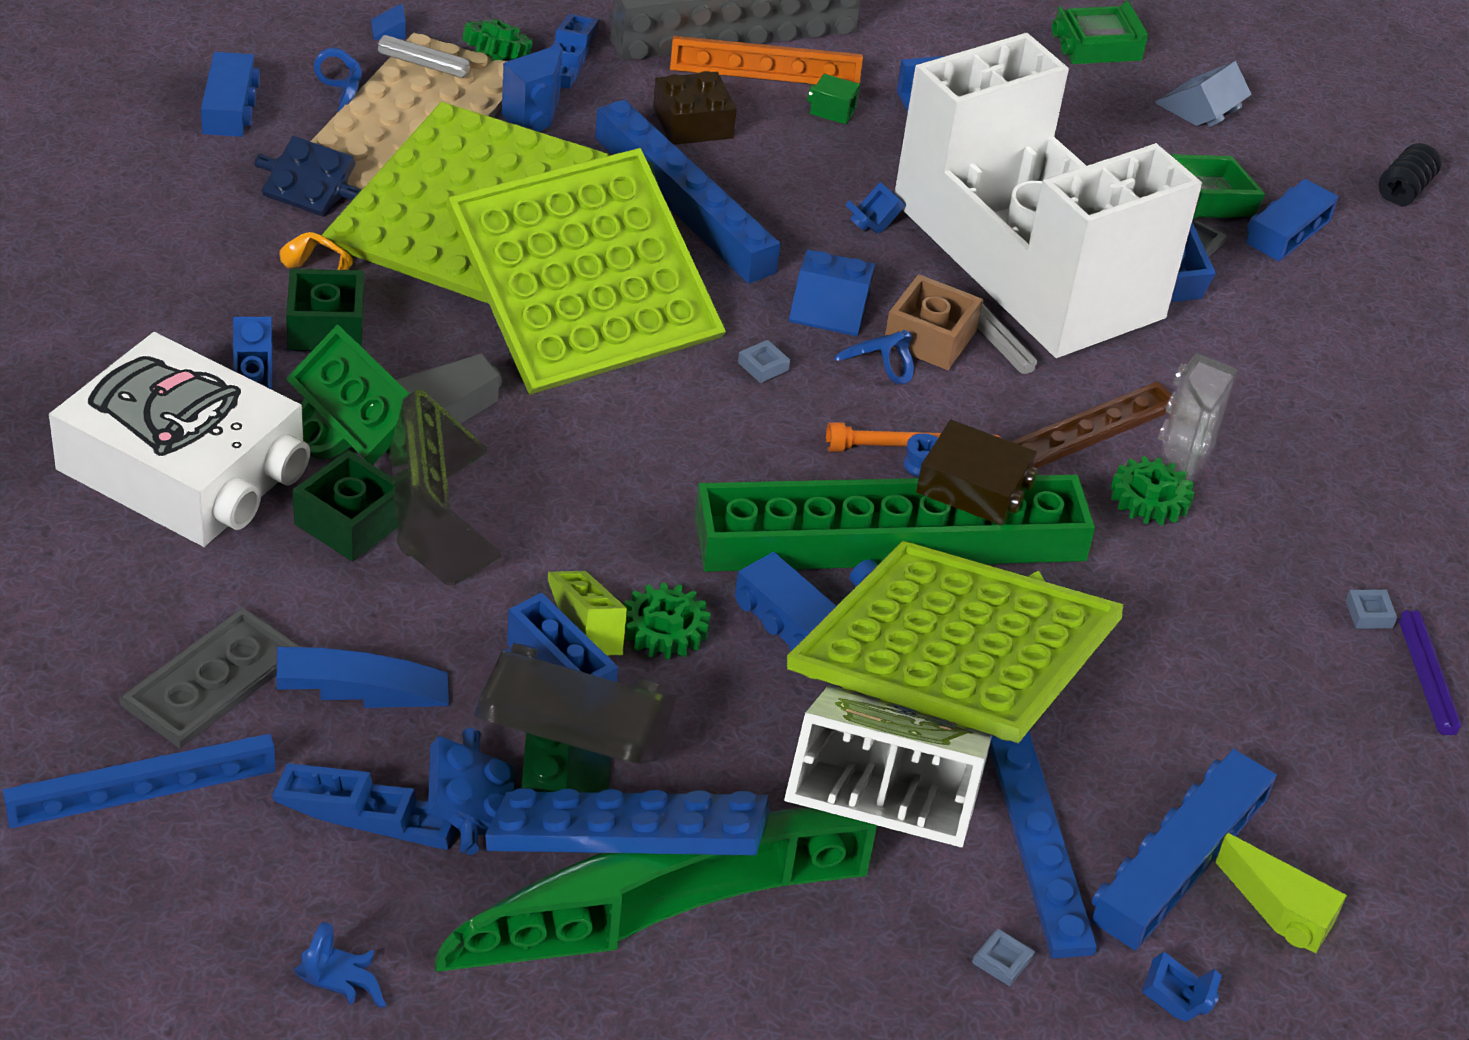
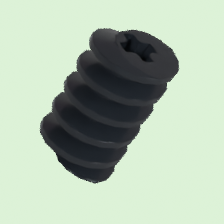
(1409, 174)

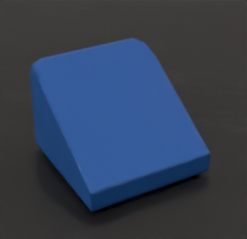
(390, 23)

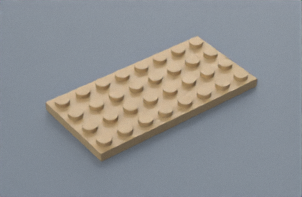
(400, 99)

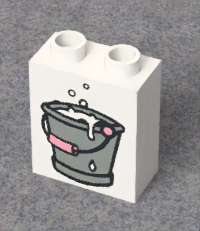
(179, 439)
(888, 766)

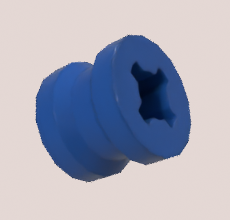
(917, 450)

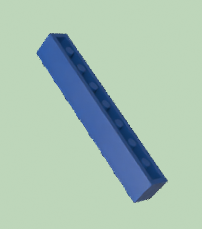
(692, 194)

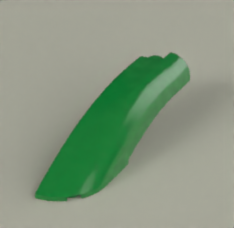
(622, 893)

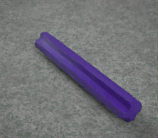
(1430, 673)

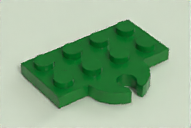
(346, 399)

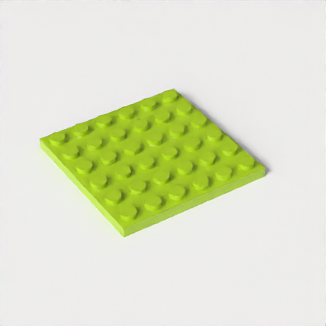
(403, 212)
(584, 269)
(957, 640)

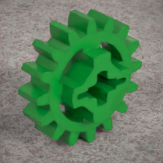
(497, 39)
(1152, 490)
(662, 619)

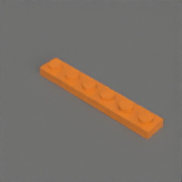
(762, 60)

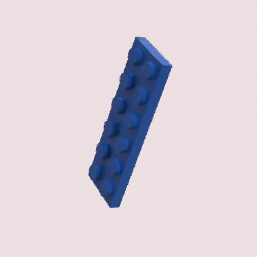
(629, 822)

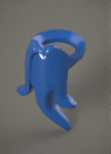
(350, 83)
(899, 340)
(337, 969)

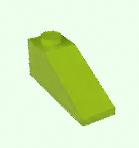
(590, 609)
(1284, 896)

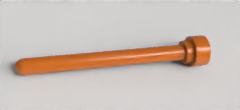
(843, 437)

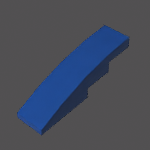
(575, 38)
(361, 675)
(357, 803)

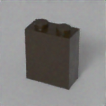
(977, 472)

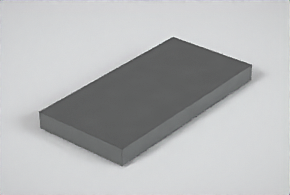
(208, 678)

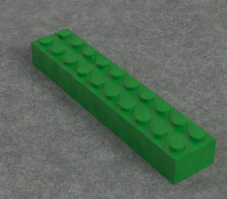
(865, 519)

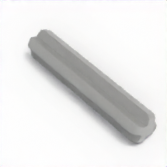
(424, 56)
(1006, 342)

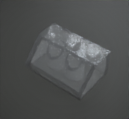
(1195, 413)

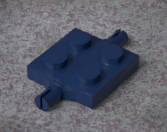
(308, 176)

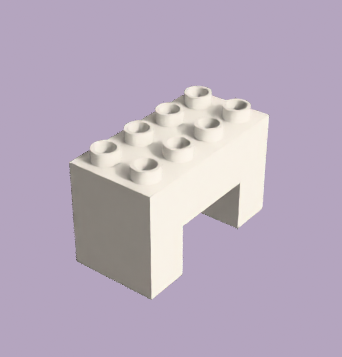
(1050, 239)

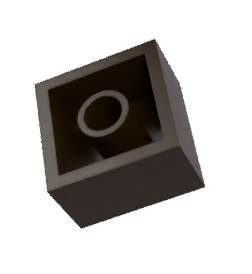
(694, 107)

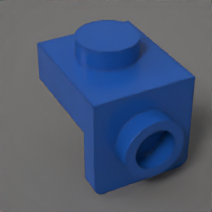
(876, 209)
(1179, 989)

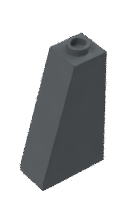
(458, 387)

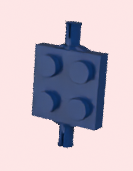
(467, 786)

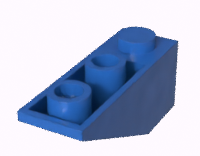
(253, 349)

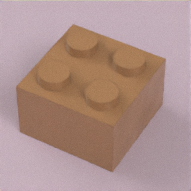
(938, 319)

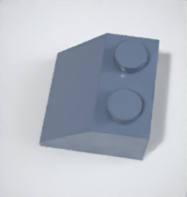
(1208, 95)

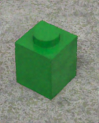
(833, 98)

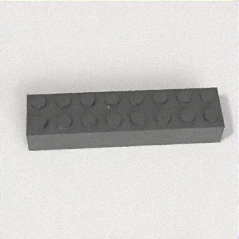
(648, 26)

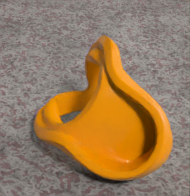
(299, 249)

